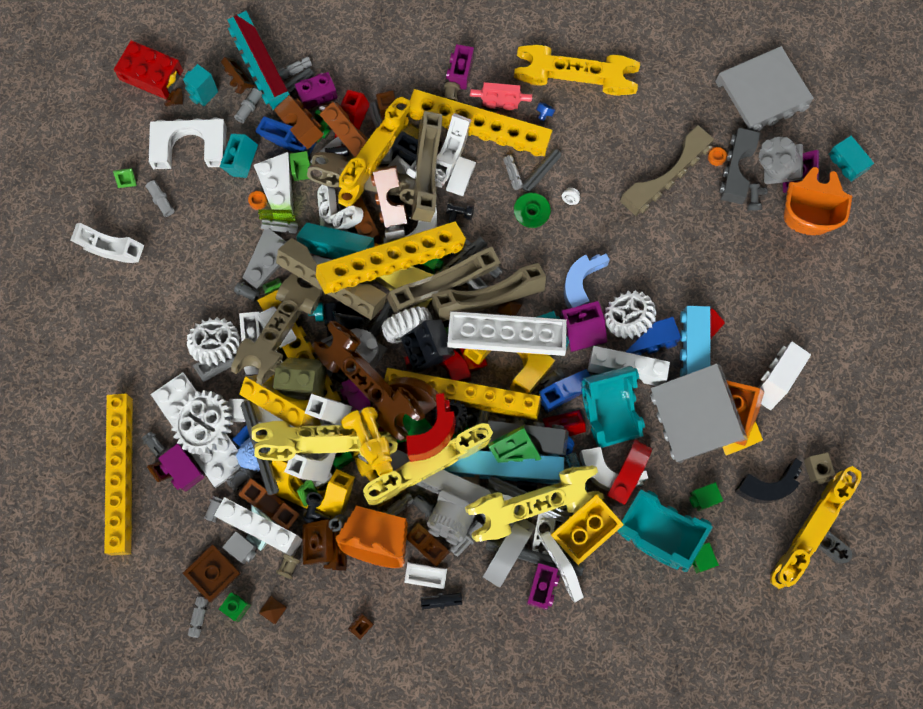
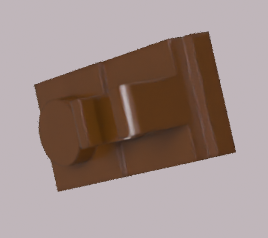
(239, 76)
(339, 557)

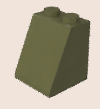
(300, 377)

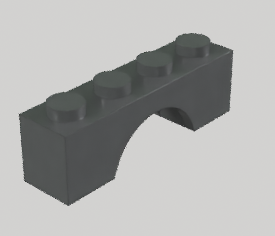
(735, 186)
(552, 440)

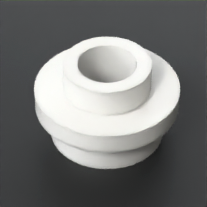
(571, 196)

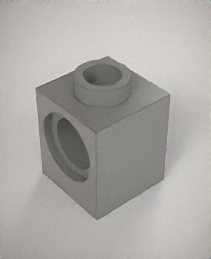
(240, 548)

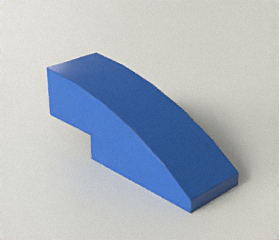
(281, 135)

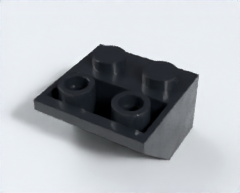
(407, 144)
(427, 345)

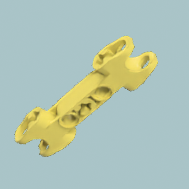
(287, 440)
(417, 471)
(501, 513)

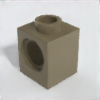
(825, 462)

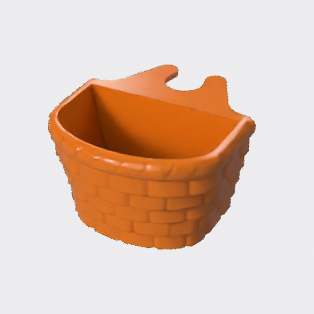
(815, 206)
(374, 537)

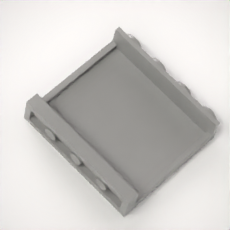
(765, 89)
(698, 413)

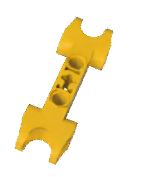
(580, 70)
(373, 152)
(815, 528)

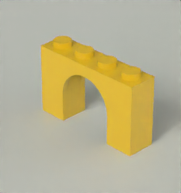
(534, 368)
(271, 400)
(334, 497)

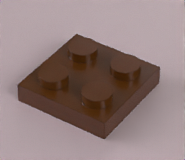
(317, 543)
(211, 573)

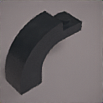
(762, 492)

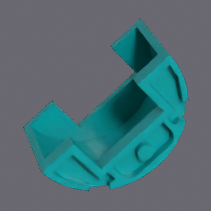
(611, 407)
(664, 532)

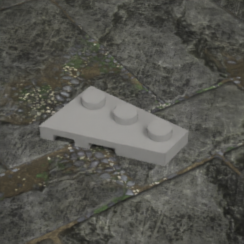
(263, 259)

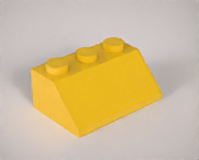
(587, 529)

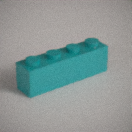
(332, 242)

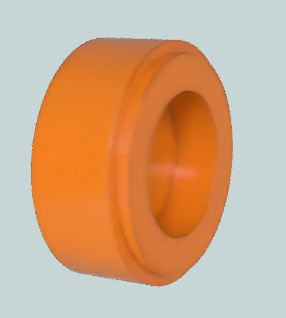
(717, 156)
(257, 200)

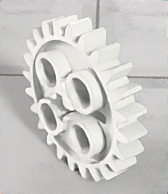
(192, 438)

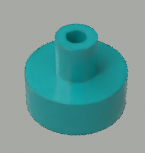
(319, 312)

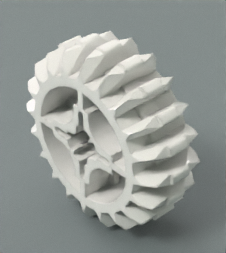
(634, 320)
(403, 322)
(212, 336)

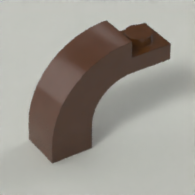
(421, 391)

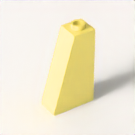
(402, 278)

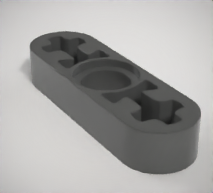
(834, 554)

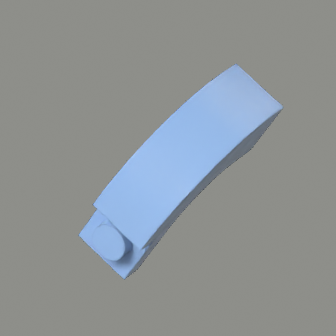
(573, 287)

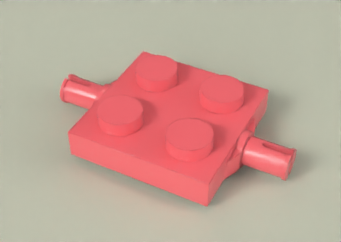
(501, 96)

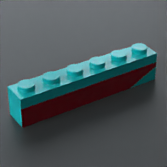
(258, 58)

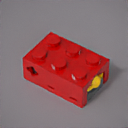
(148, 69)

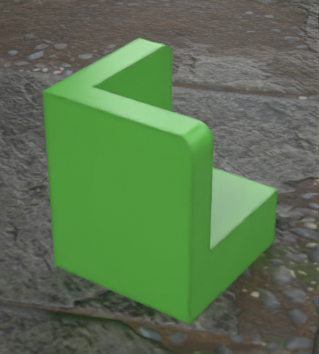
(299, 165)

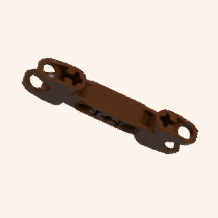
(392, 404)

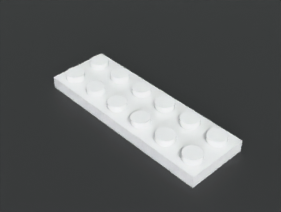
(507, 333)
(218, 464)

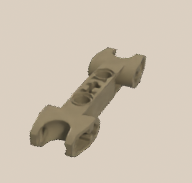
(335, 165)
(263, 352)

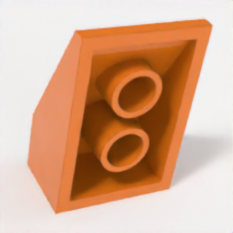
(748, 403)

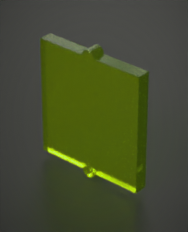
(274, 214)

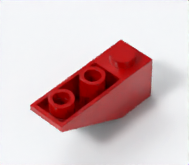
(355, 106)

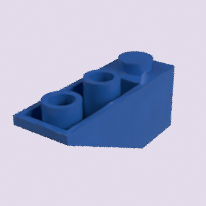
(662, 334)
(562, 391)

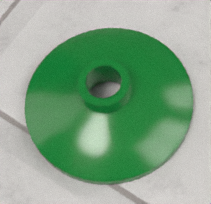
(532, 202)

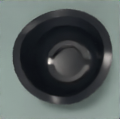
(347, 316)

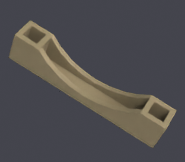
(424, 189)
(642, 194)
(461, 273)
(522, 283)
(362, 297)

